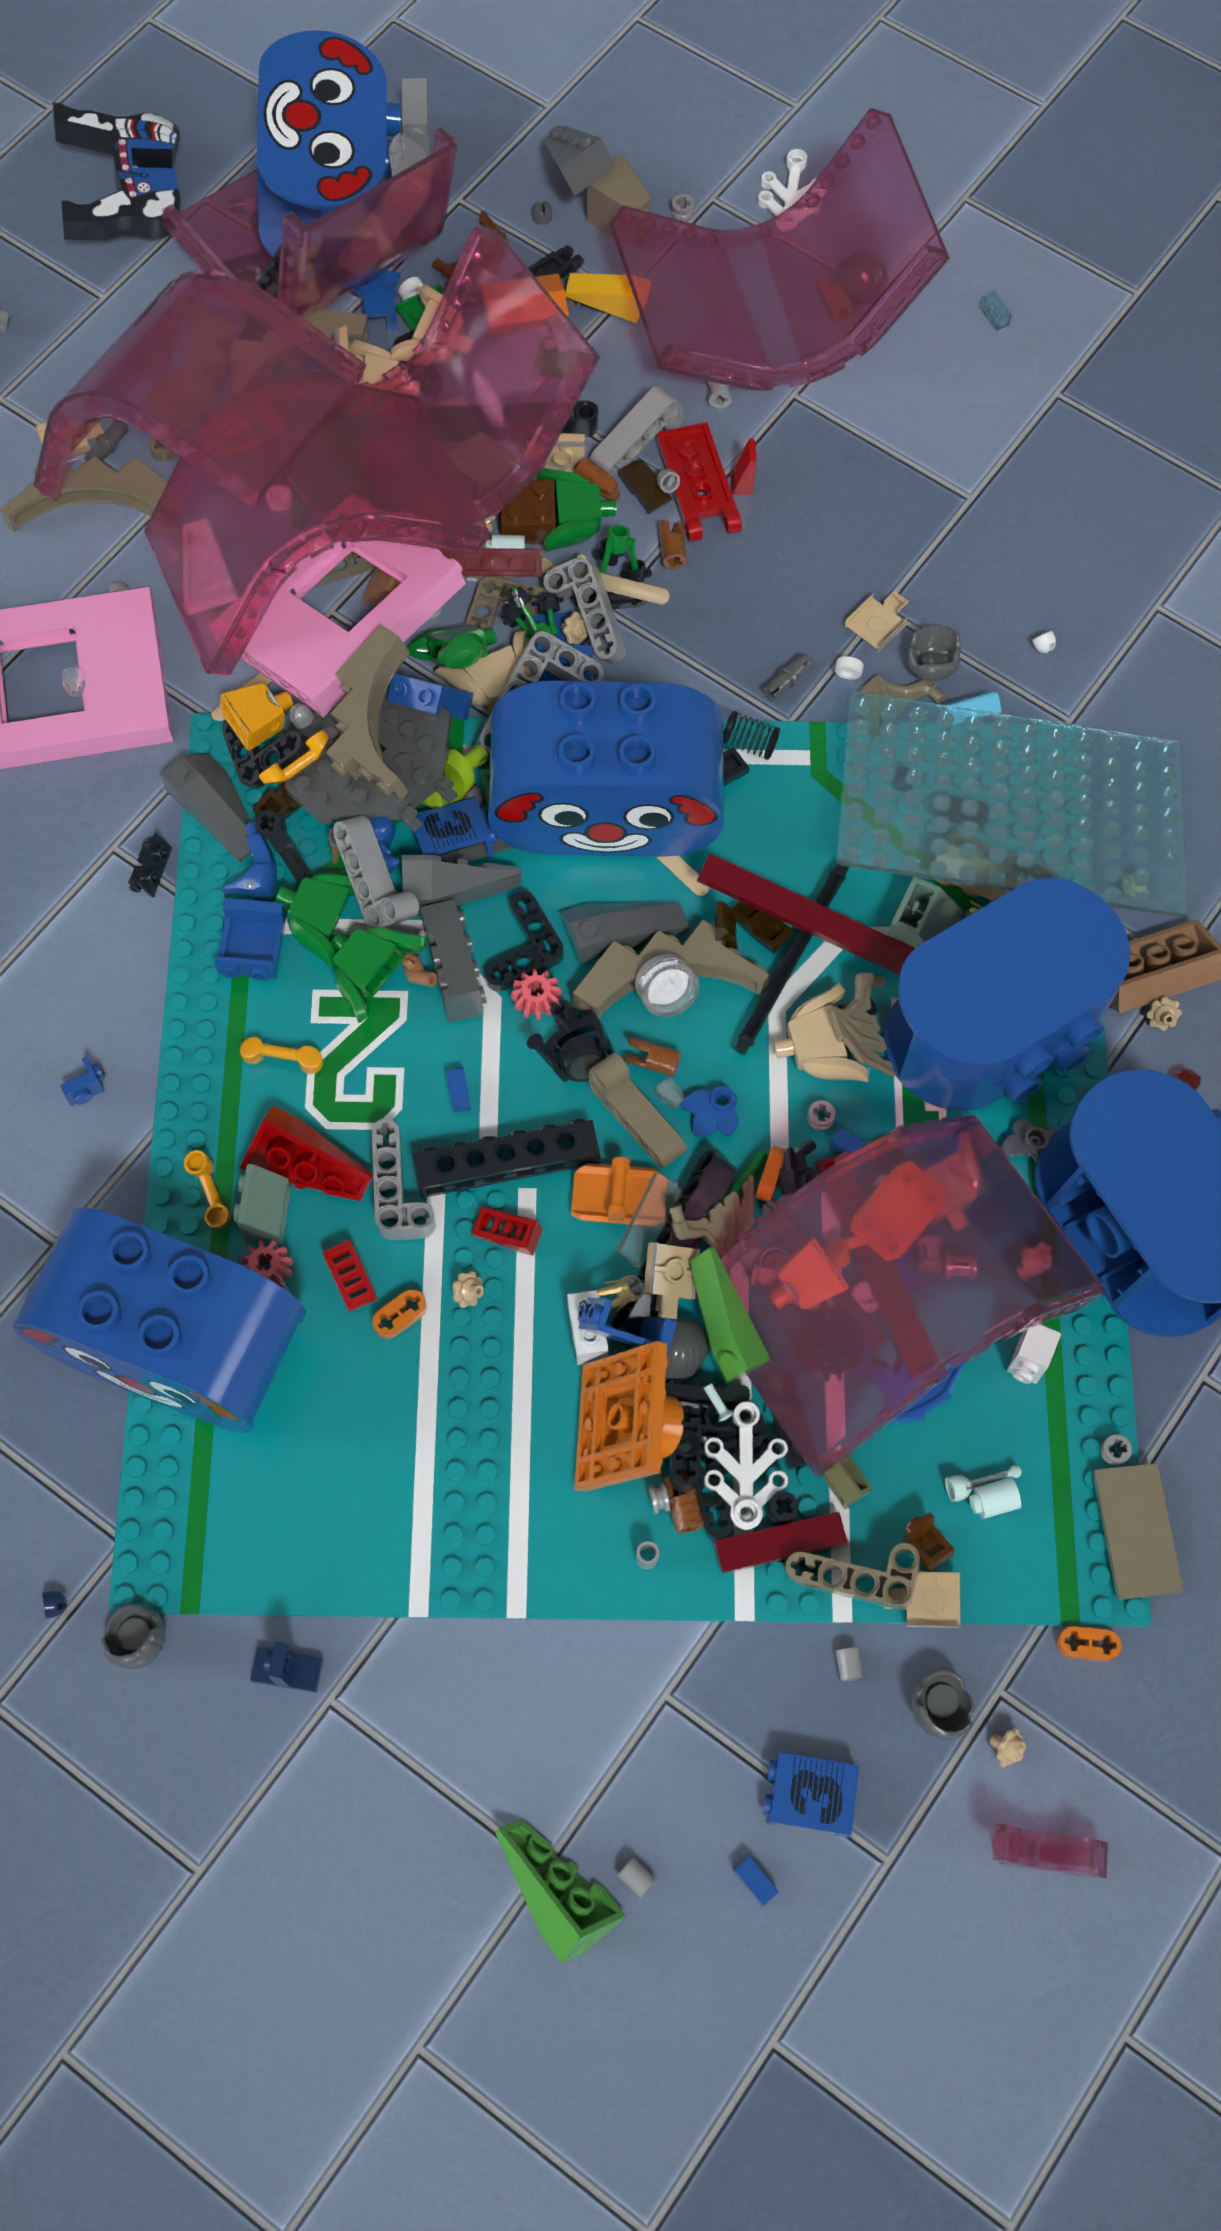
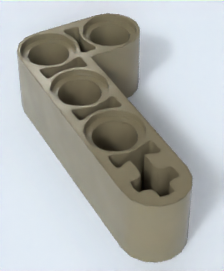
(634, 1112)
(852, 1573)

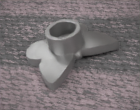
(1026, 1140)

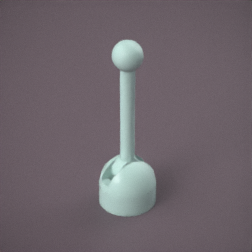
(959, 1486)

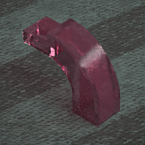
(1050, 1852)

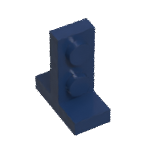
(286, 1668)

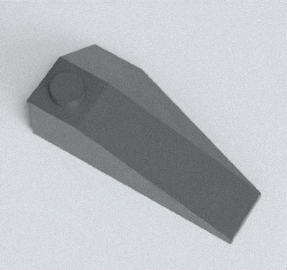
(210, 799)
(444, 881)
(597, 925)

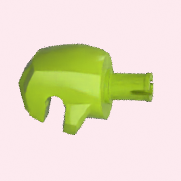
(460, 771)

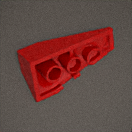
(305, 1157)

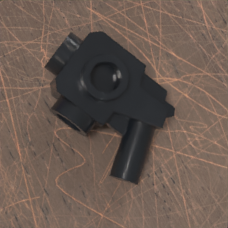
(795, 1170)

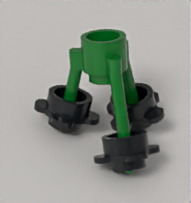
(614, 547)
(517, 611)

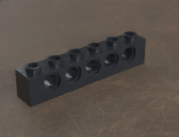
(494, 1170)

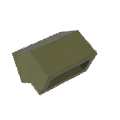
(847, 1482)

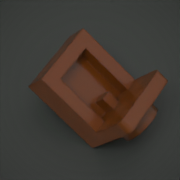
(929, 1542)

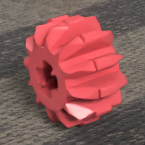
(532, 985)
(269, 1255)

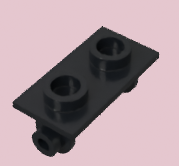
(154, 858)

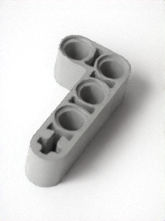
(637, 429)
(593, 612)
(370, 875)
(393, 1179)

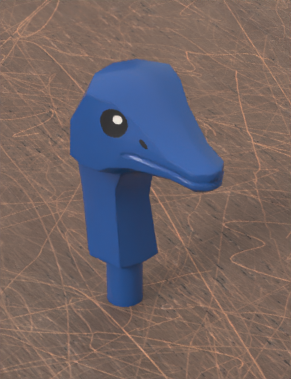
(261, 878)

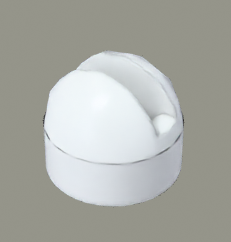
(1045, 642)

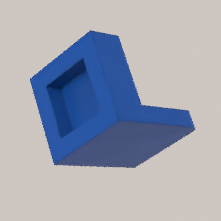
(381, 305)

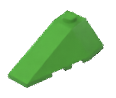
(728, 1328)
(562, 1903)

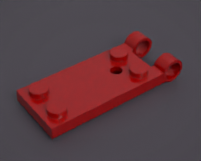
(695, 459)

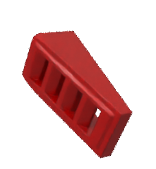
(744, 470)
(530, 1239)
(339, 1252)

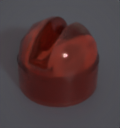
(1189, 1077)

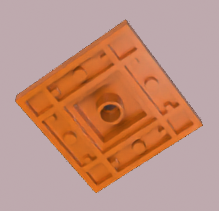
(625, 1418)

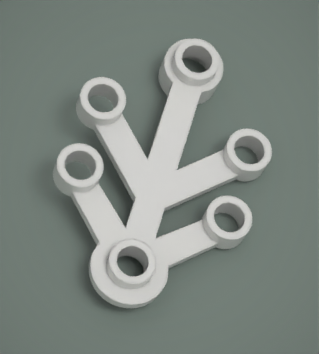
(796, 164)
(745, 1471)

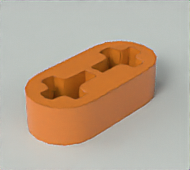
(770, 1173)
(394, 1309)
(1090, 1636)

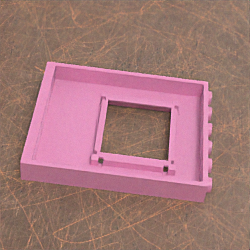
(306, 649)
(122, 673)

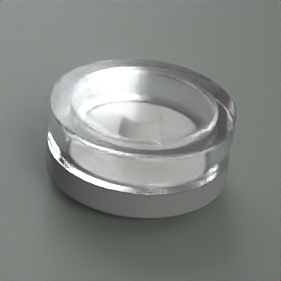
(667, 985)

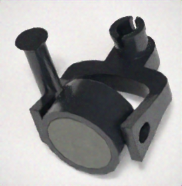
(568, 1050)

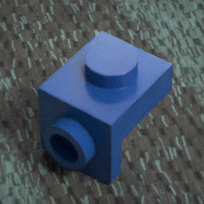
(85, 1086)

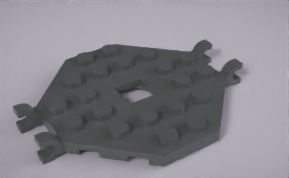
(414, 751)

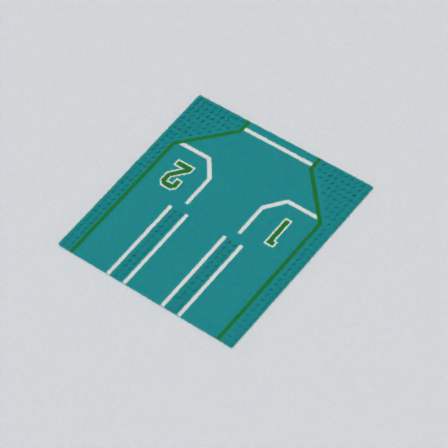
(446, 1457)

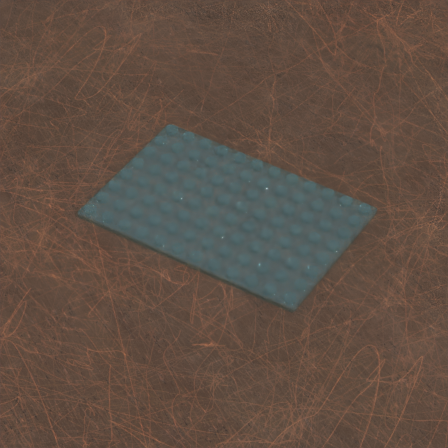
(1012, 802)

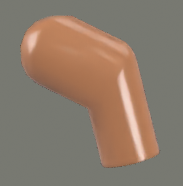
(416, 973)

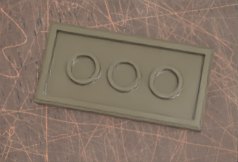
(1137, 1531)

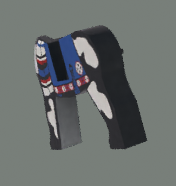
(142, 173)

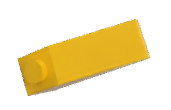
(604, 292)

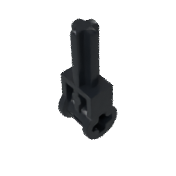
(282, 844)

